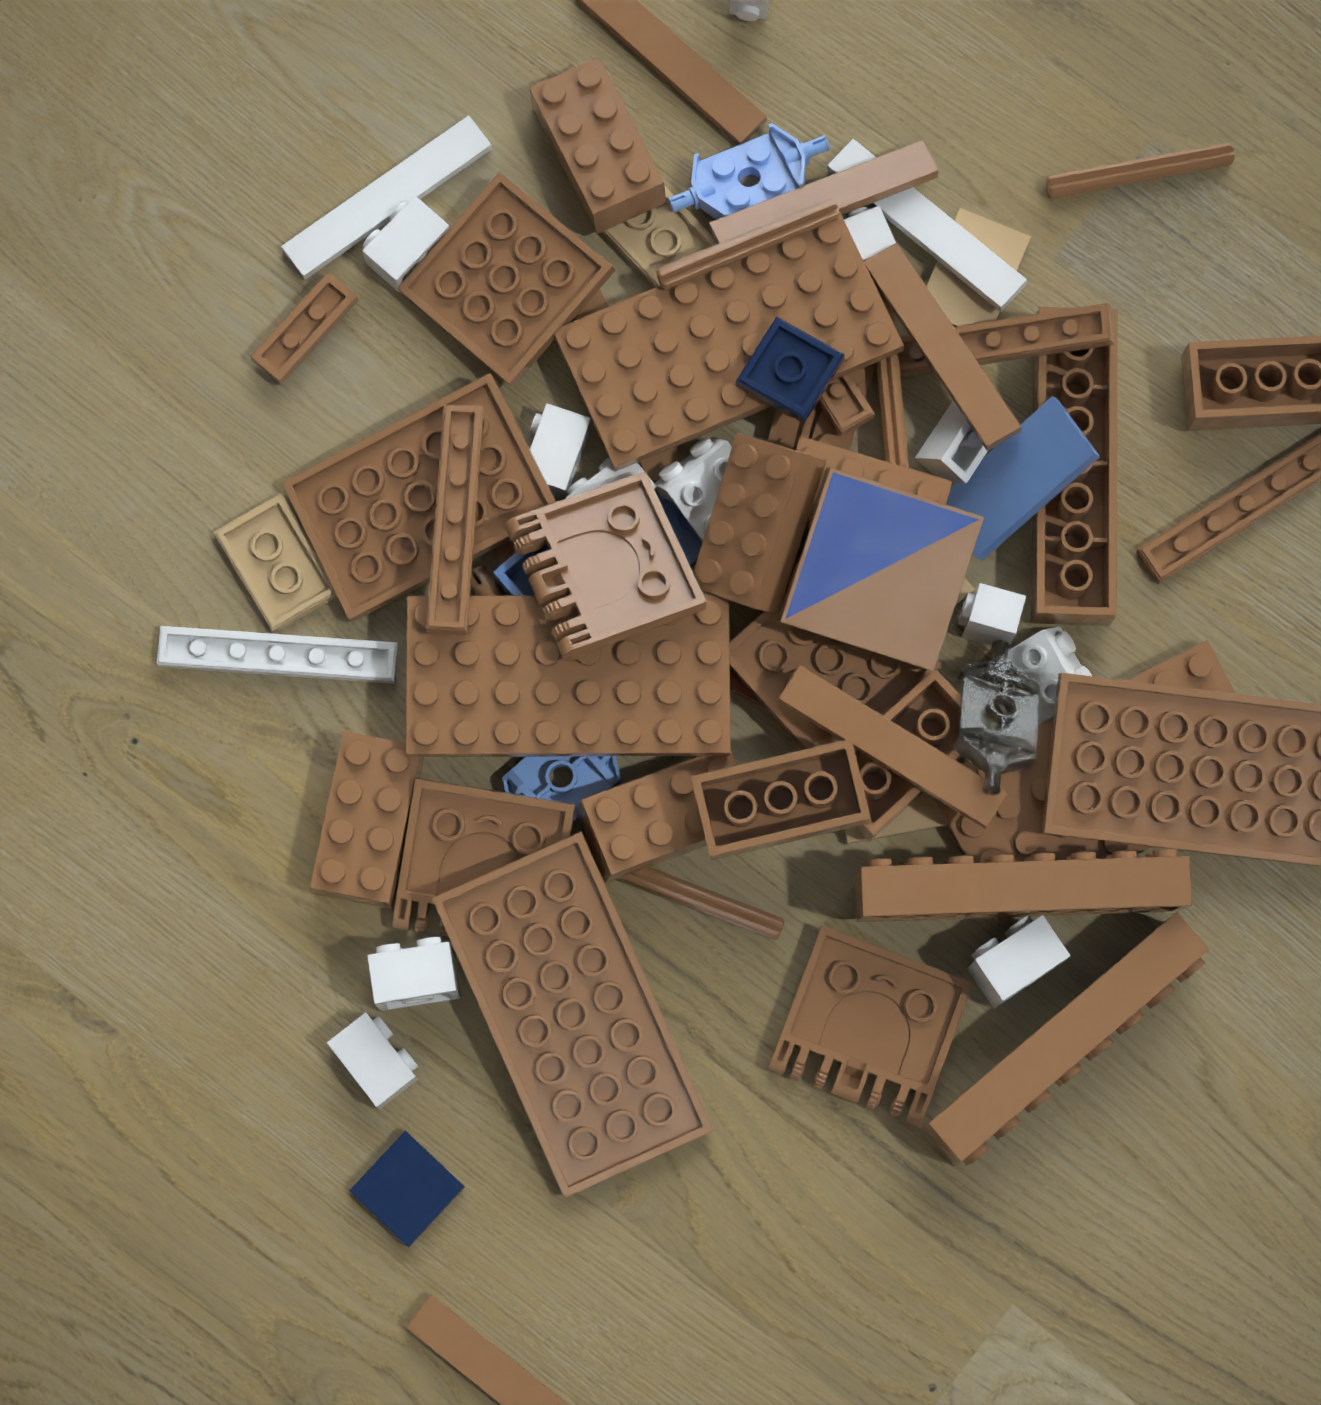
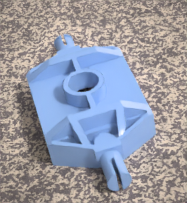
(772, 158)
(589, 773)

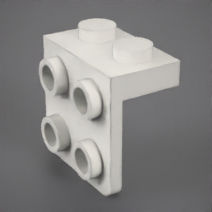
(696, 481)
(1042, 659)

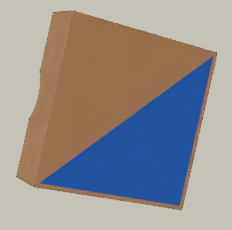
(880, 568)

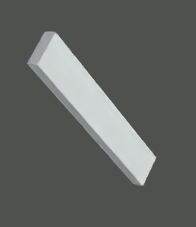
(376, 202)
(941, 236)
(277, 654)

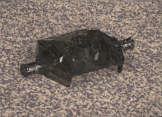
(985, 736)

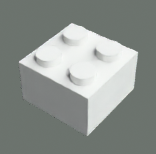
(1018, 961)
(413, 974)

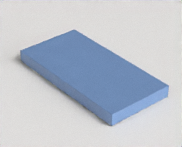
(1023, 474)

